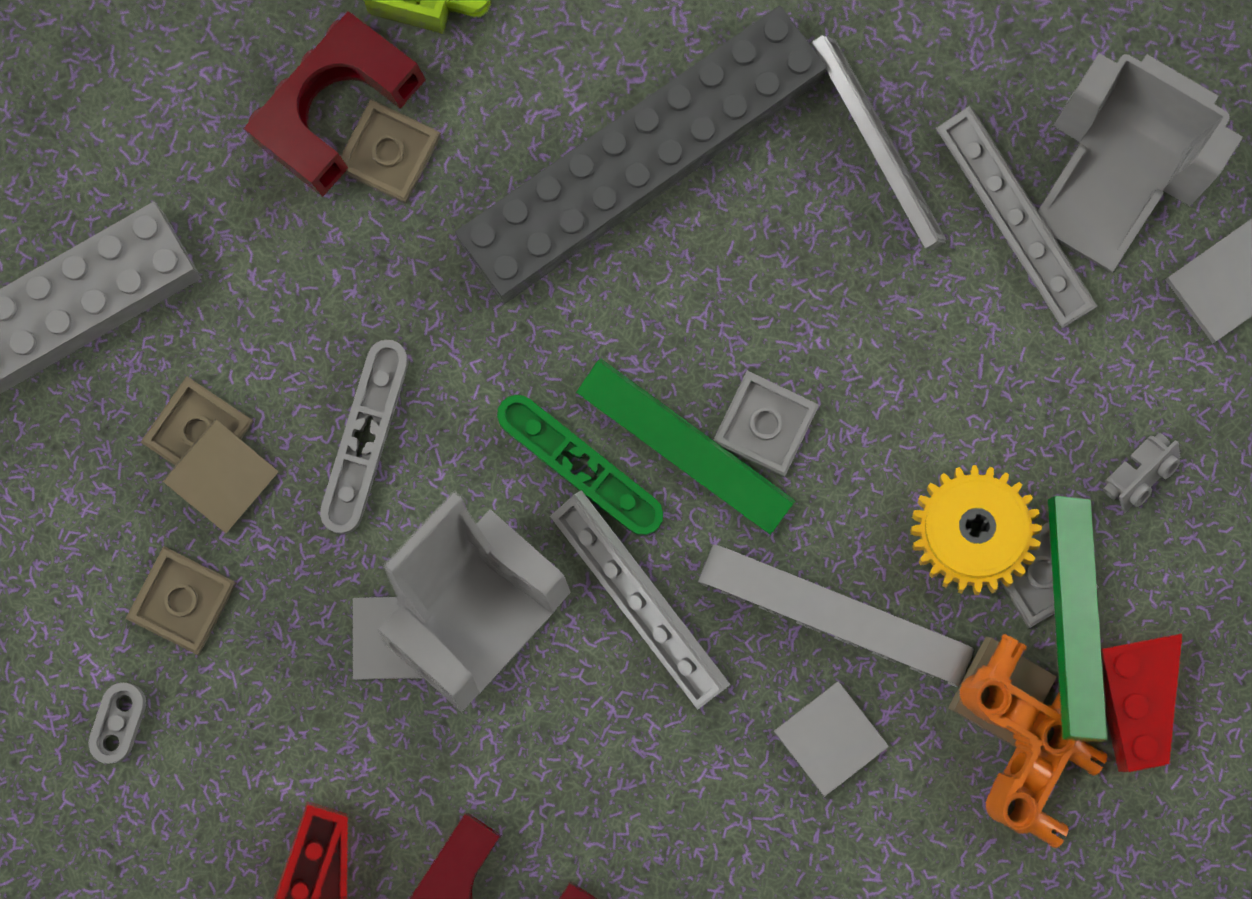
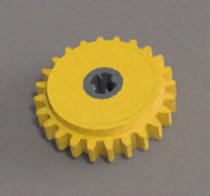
(980, 501)

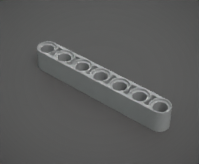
(836, 614)

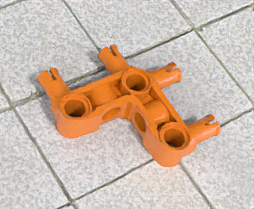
(1035, 762)

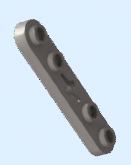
(352, 475)

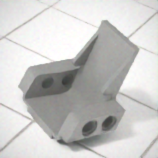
(1138, 136)
(467, 599)

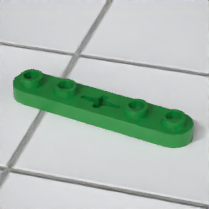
(610, 491)

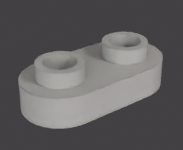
(114, 721)

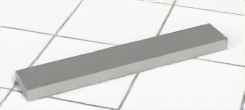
(879, 142)
(1016, 217)
(639, 600)

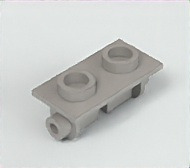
(1135, 485)

